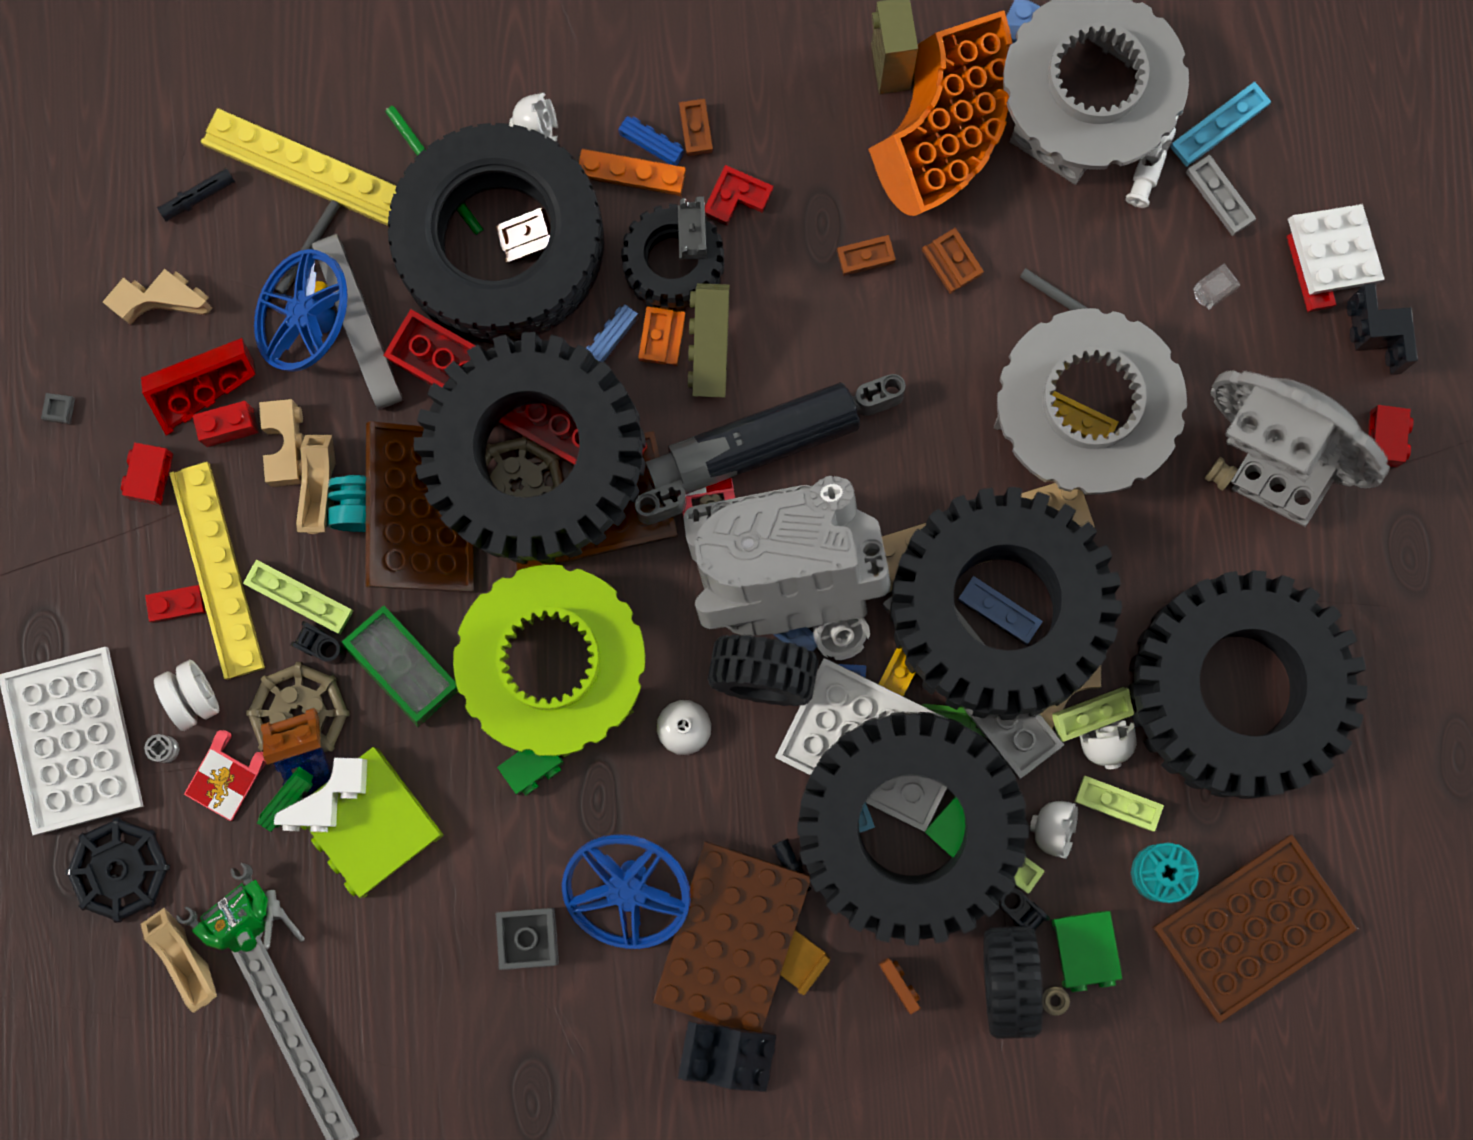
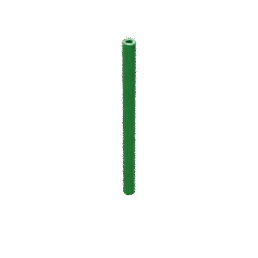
(417, 147)

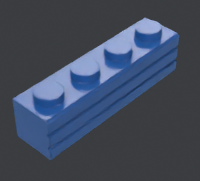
(650, 141)

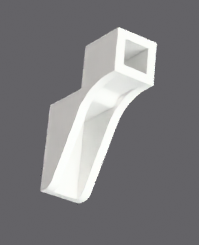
(320, 808)

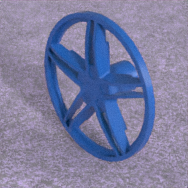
(306, 312)
(626, 889)

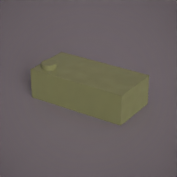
(894, 45)

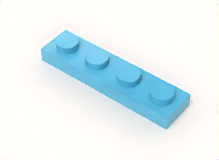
(1220, 124)

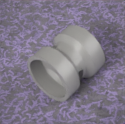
(168, 748)

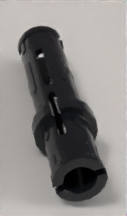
(196, 194)

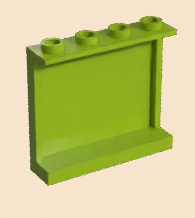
(376, 829)

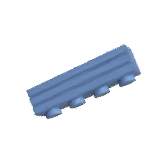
(613, 332)

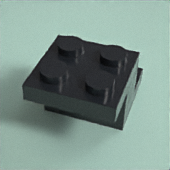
(1382, 329)
(727, 1056)

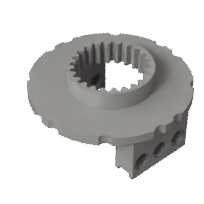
(1081, 139)
(1293, 441)
(1065, 457)

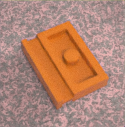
(661, 336)

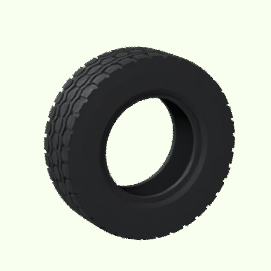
(483, 161)

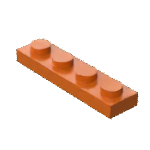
(633, 172)

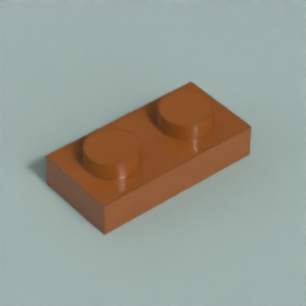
(695, 127)
(866, 255)

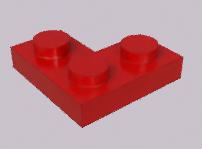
(734, 188)

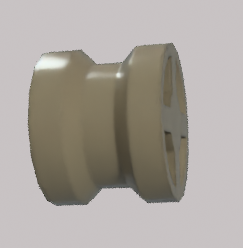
(1221, 473)

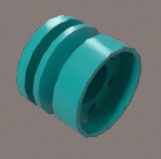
(351, 494)
(1150, 864)

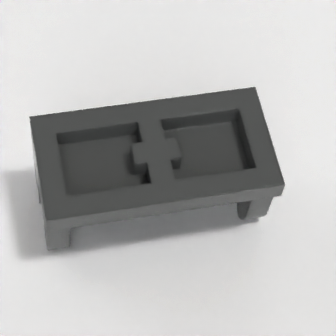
(692, 229)

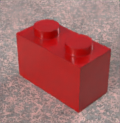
(225, 424)
(1390, 431)
(146, 473)

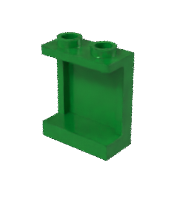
(948, 827)
(1087, 950)

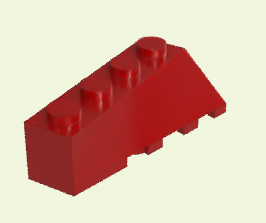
(196, 383)

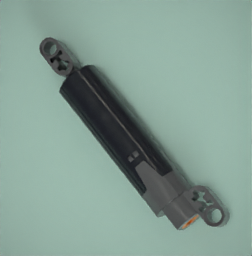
(760, 441)

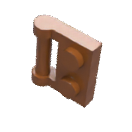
(292, 742)

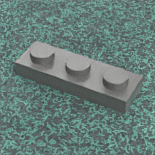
(1221, 195)

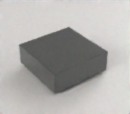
(58, 408)

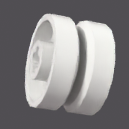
(186, 695)

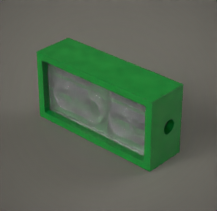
(400, 666)

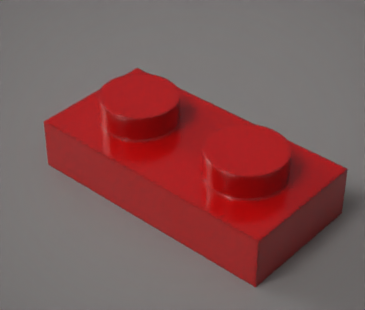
(175, 604)

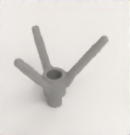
(274, 912)

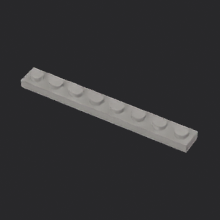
(295, 1043)

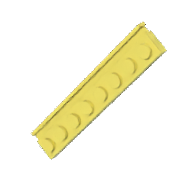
(299, 166)
(217, 571)

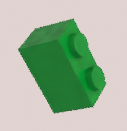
(526, 769)

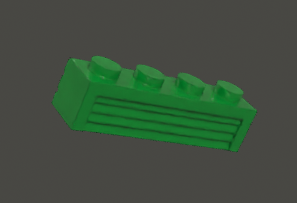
(288, 795)

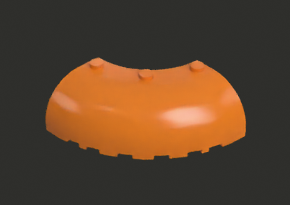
(952, 116)

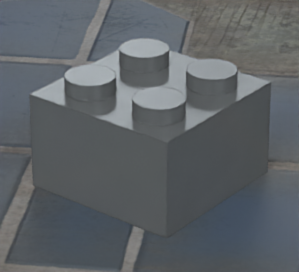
(527, 938)

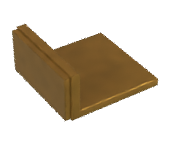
(803, 962)

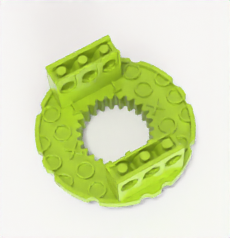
(604, 696)

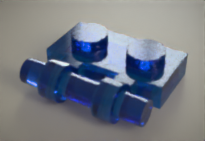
(312, 762)

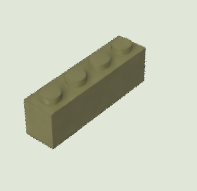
(710, 340)

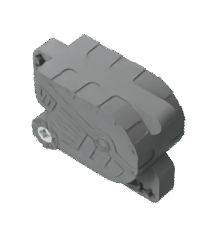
(786, 558)

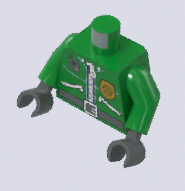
(235, 918)

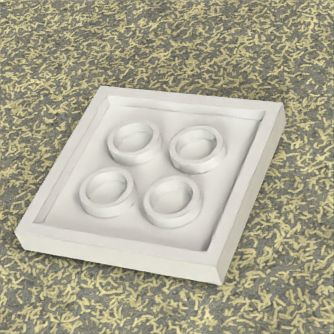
(1336, 249)

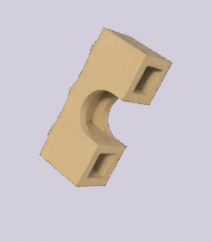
(286, 465)

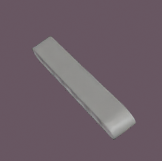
(361, 328)

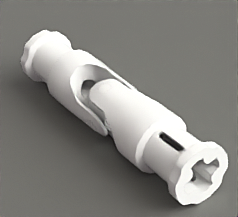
(1147, 176)

